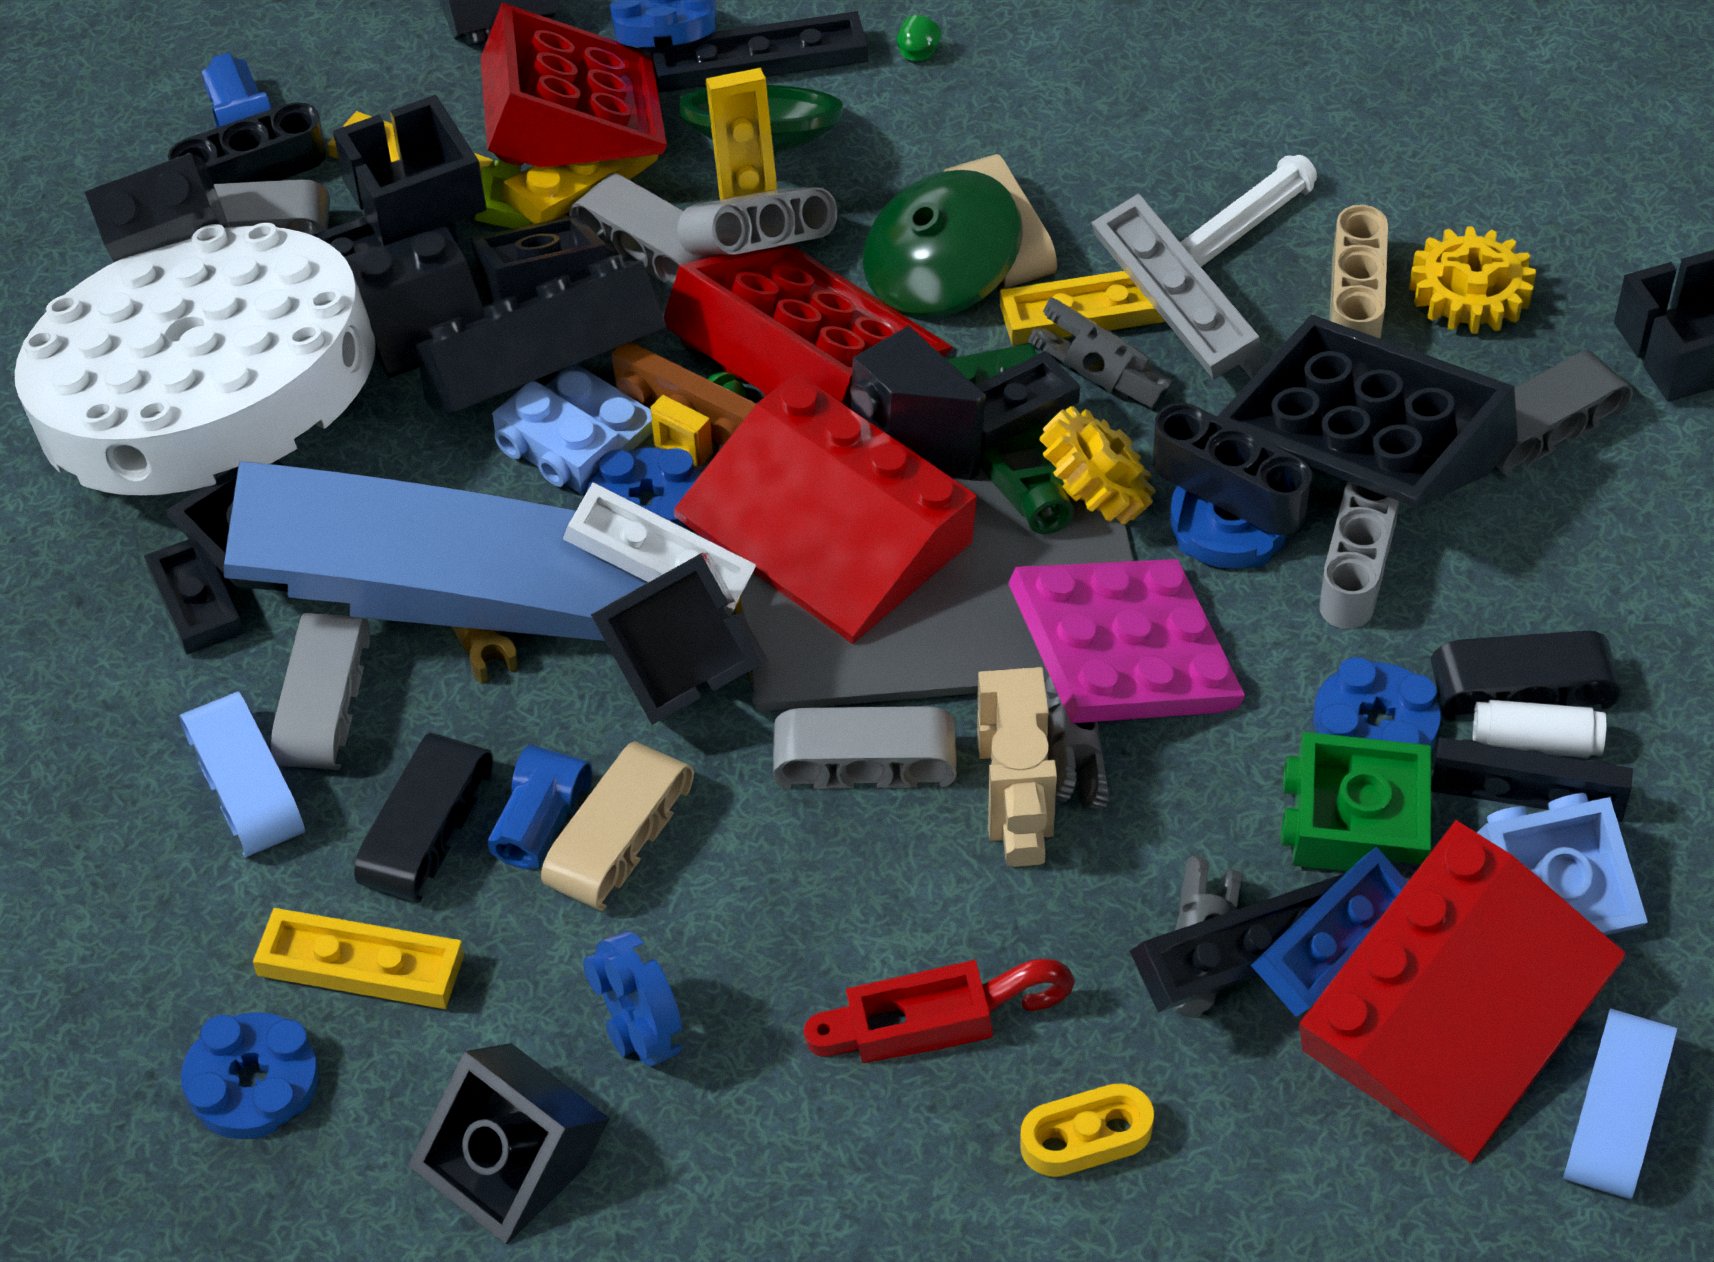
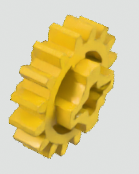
(1472, 279)
(1097, 465)

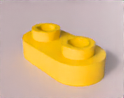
(1082, 1126)

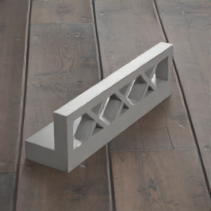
(1179, 289)

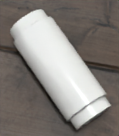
(1540, 727)

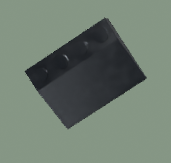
(1377, 413)

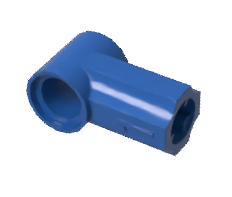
(232, 90)
(542, 796)

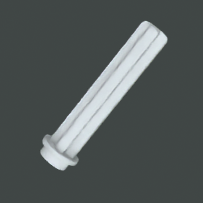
(1292, 176)

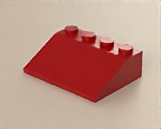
(566, 94)
(780, 316)
(829, 508)
(1460, 992)

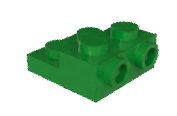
(1355, 799)

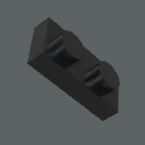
(1025, 397)
(193, 596)

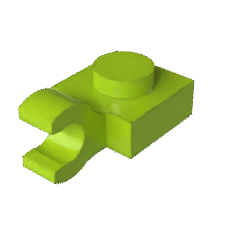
(498, 210)

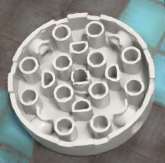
(195, 359)

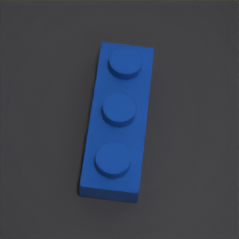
(1329, 932)

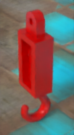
(940, 1007)

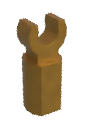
(484, 646)

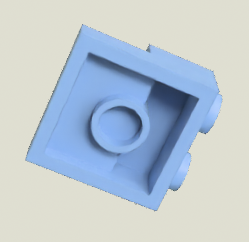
(570, 425)
(1577, 854)

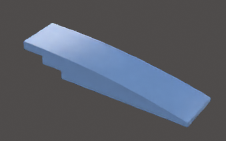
(417, 552)

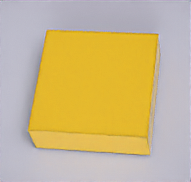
(682, 428)

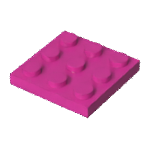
(1125, 640)

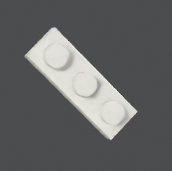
(646, 542)

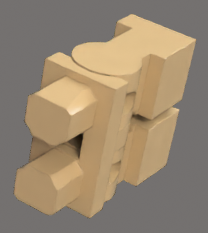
(1021, 778)

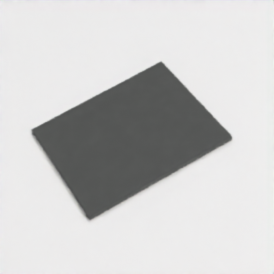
(943, 631)

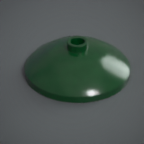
(794, 112)
(942, 244)

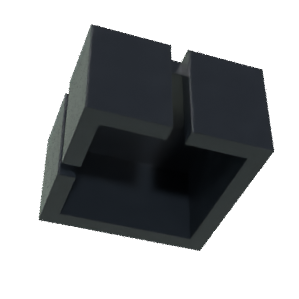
(428, 185)
(1675, 340)
(678, 637)

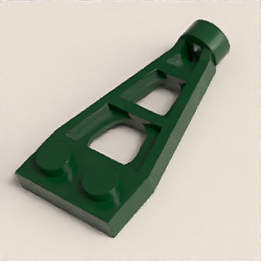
(1027, 488)

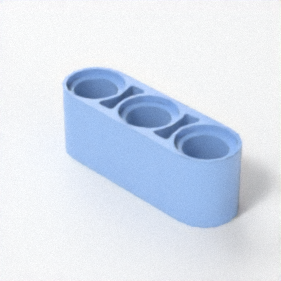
(243, 773)
(1620, 1104)

